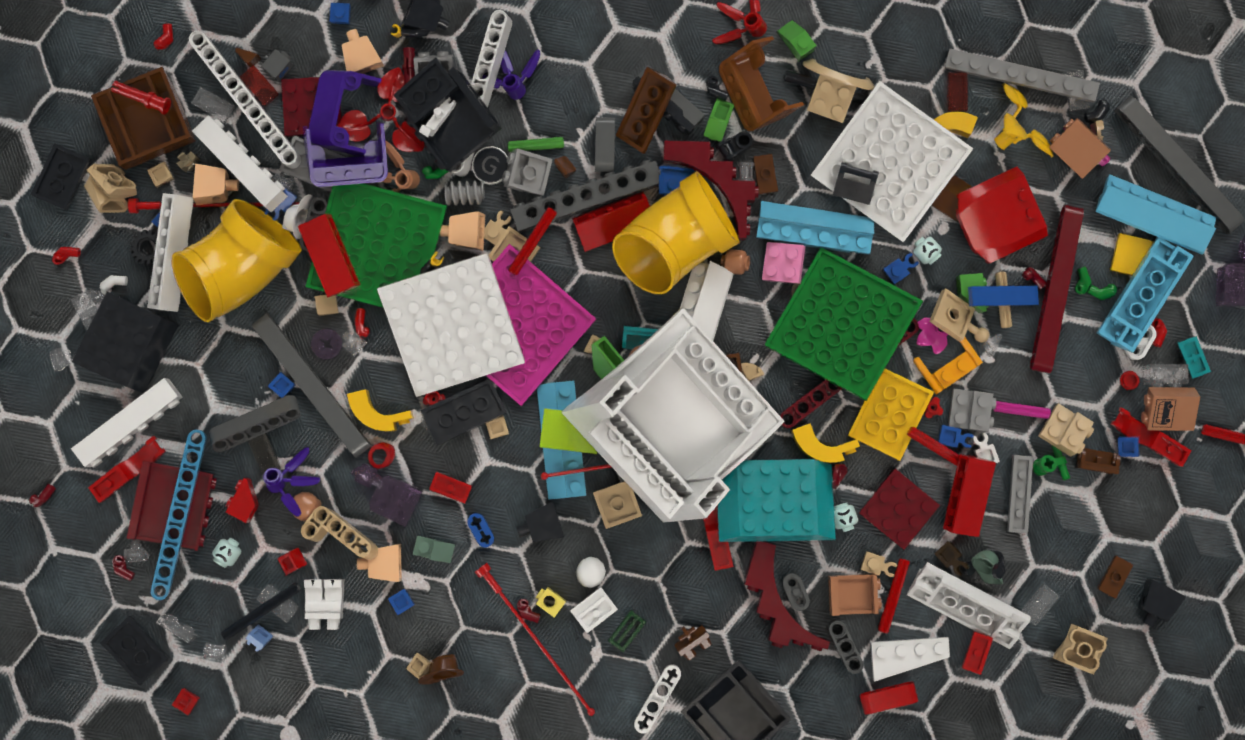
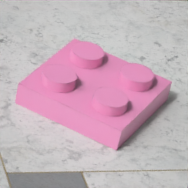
(783, 263)

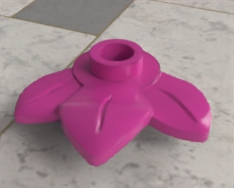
(931, 336)

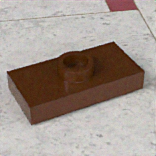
(765, 174)
(1115, 577)

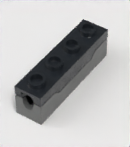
(679, 110)

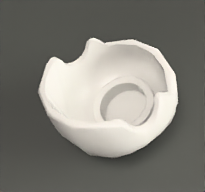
(590, 572)

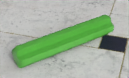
(536, 144)

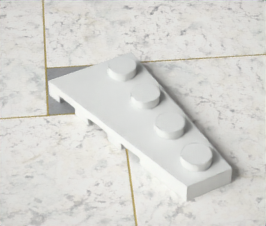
(904, 655)

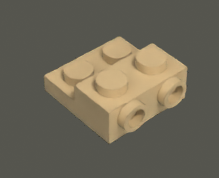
(1066, 430)

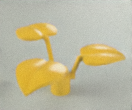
(1013, 129)

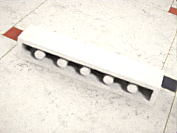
(244, 168)
(171, 237)
(126, 423)

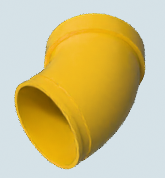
(674, 236)
(233, 260)

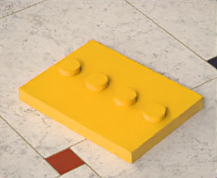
(890, 413)

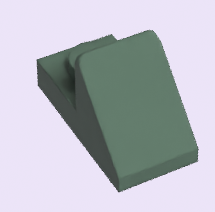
(434, 549)

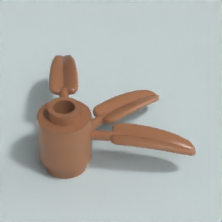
(404, 178)

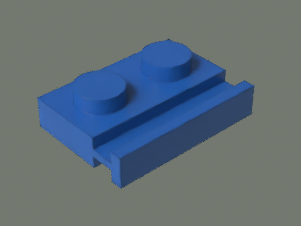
(671, 177)

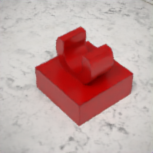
(185, 701)

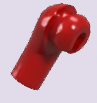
(165, 39)
(64, 253)
(359, 323)
(1161, 332)

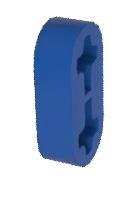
(485, 528)

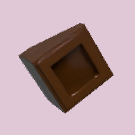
(249, 58)
(564, 166)

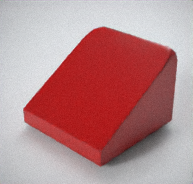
(292, 561)

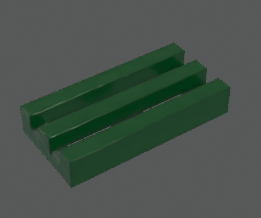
(636, 618)

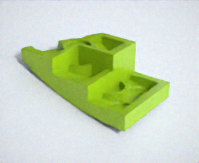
(561, 434)

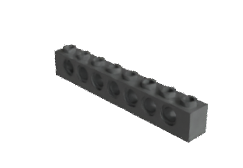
(597, 199)

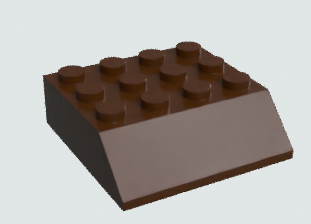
(141, 132)

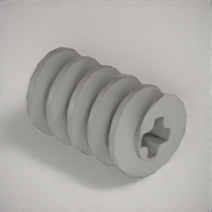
(464, 193)

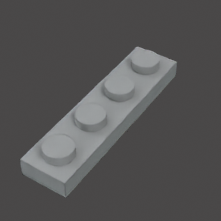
(1020, 494)

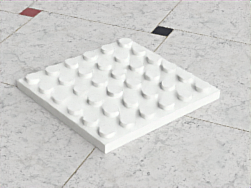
(907, 149)
(451, 324)

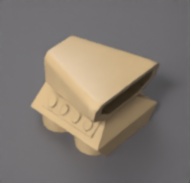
(109, 187)
(1081, 649)

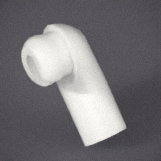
(111, 281)

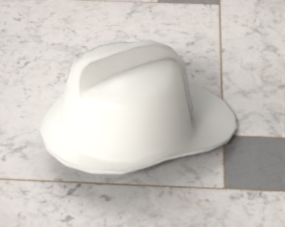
(297, 215)

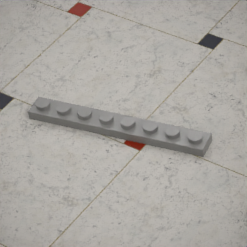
(1022, 75)

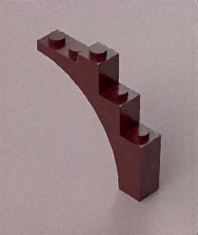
(737, 193)
(761, 576)

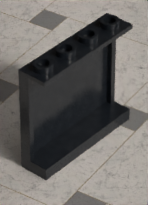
(463, 130)

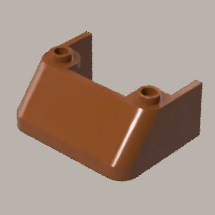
(748, 88)

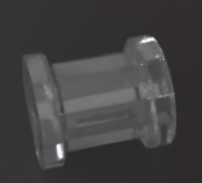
(746, 171)
(215, 651)

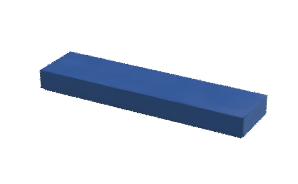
(1003, 295)

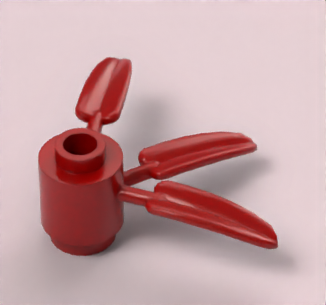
(752, 21)

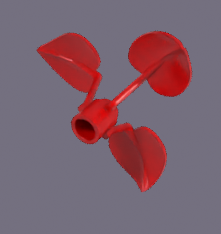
(356, 122)

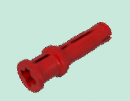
(149, 99)

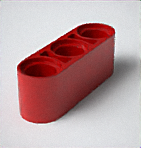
(888, 697)

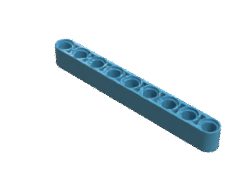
(172, 522)

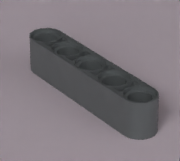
(254, 423)

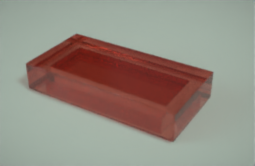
(259, 85)
(957, 92)

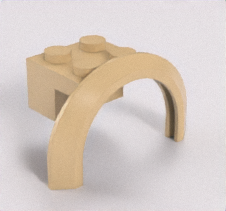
(833, 91)

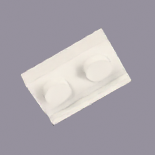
(594, 610)

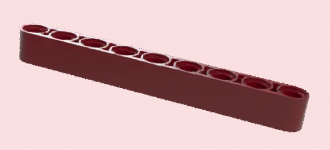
(1056, 289)
(826, 392)

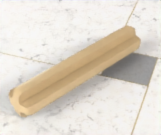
(1004, 311)

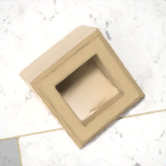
(326, 305)
(419, 666)

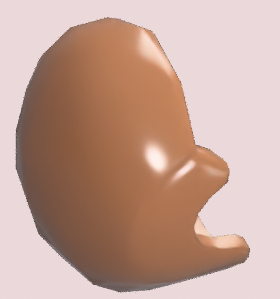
(307, 503)

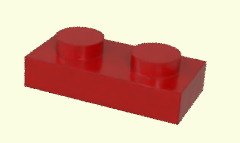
(450, 487)
(977, 652)

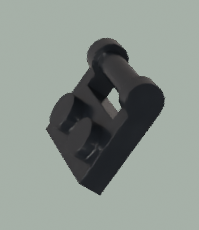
(855, 190)

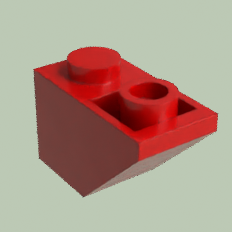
(244, 502)

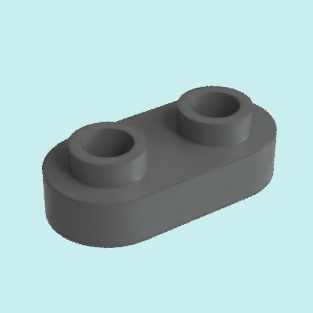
(796, 591)

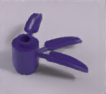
(512, 83)
(275, 481)

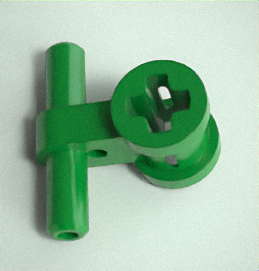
(1049, 463)

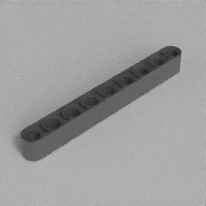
(1179, 164)
(311, 385)

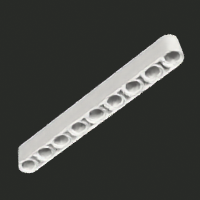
(492, 66)
(237, 95)

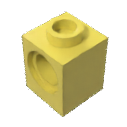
(552, 610)

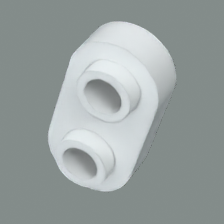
(1144, 345)

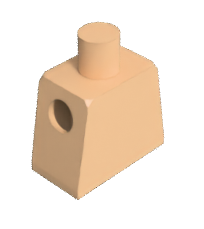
(360, 54)
(212, 184)
(465, 230)
(385, 565)

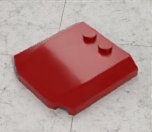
(1000, 215)

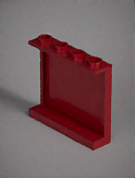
(154, 500)

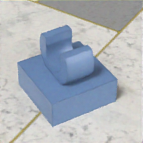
(259, 637)

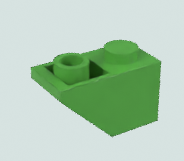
(969, 280)

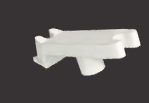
(438, 118)

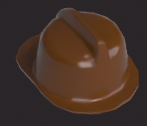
(441, 669)

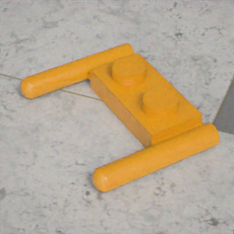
(951, 371)

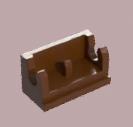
(1098, 461)

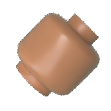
(736, 261)

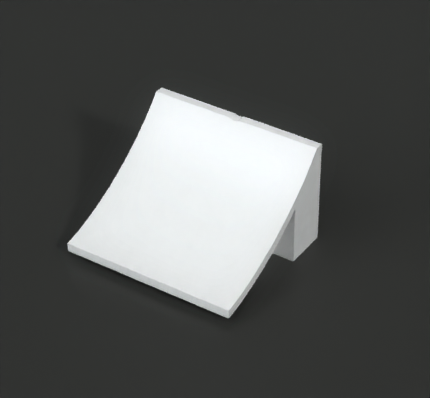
(675, 420)

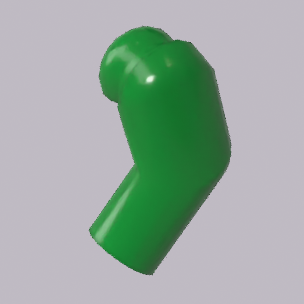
(433, 174)
(1084, 281)
(1104, 293)

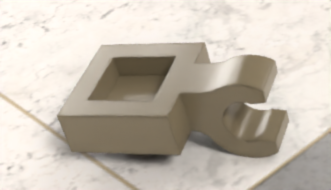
(188, 161)

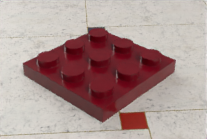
(298, 102)
(899, 509)

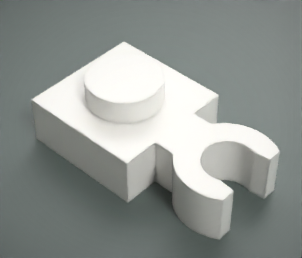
(985, 451)

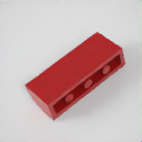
(605, 223)
(329, 255)
(969, 495)

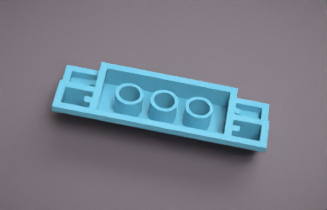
(1156, 214)
(815, 228)
(1144, 294)
(558, 397)

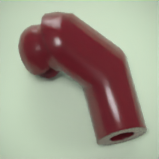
(1032, 274)
(38, 501)
(120, 568)
(525, 611)

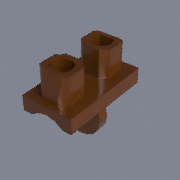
(691, 639)

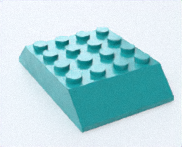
(778, 502)

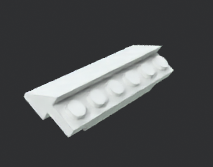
(707, 295)
(968, 605)

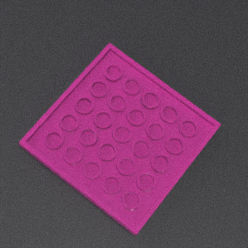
(544, 321)

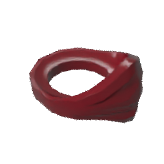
(839, 472)

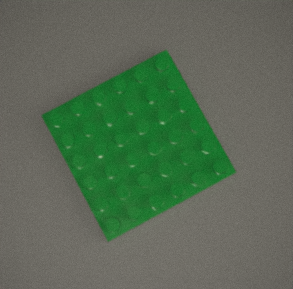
(384, 236)
(843, 324)

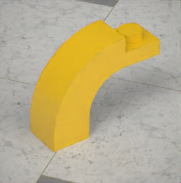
(958, 122)
(365, 412)
(810, 446)

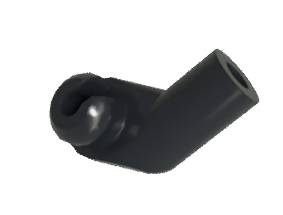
(714, 90)
(1100, 113)

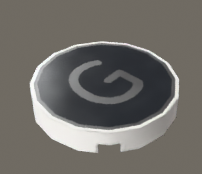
(490, 165)

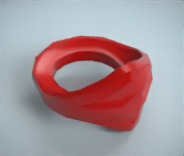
(390, 452)

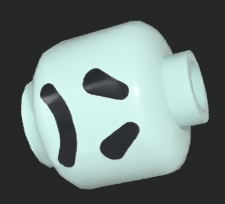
(927, 250)
(845, 516)
(226, 552)

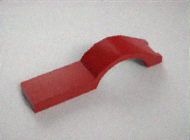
(1152, 439)
(125, 471)
(719, 550)

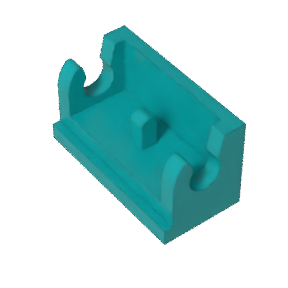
(636, 336)
(1194, 357)

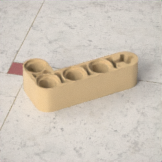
(343, 535)

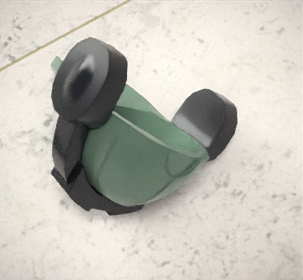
(988, 565)

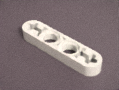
(655, 697)

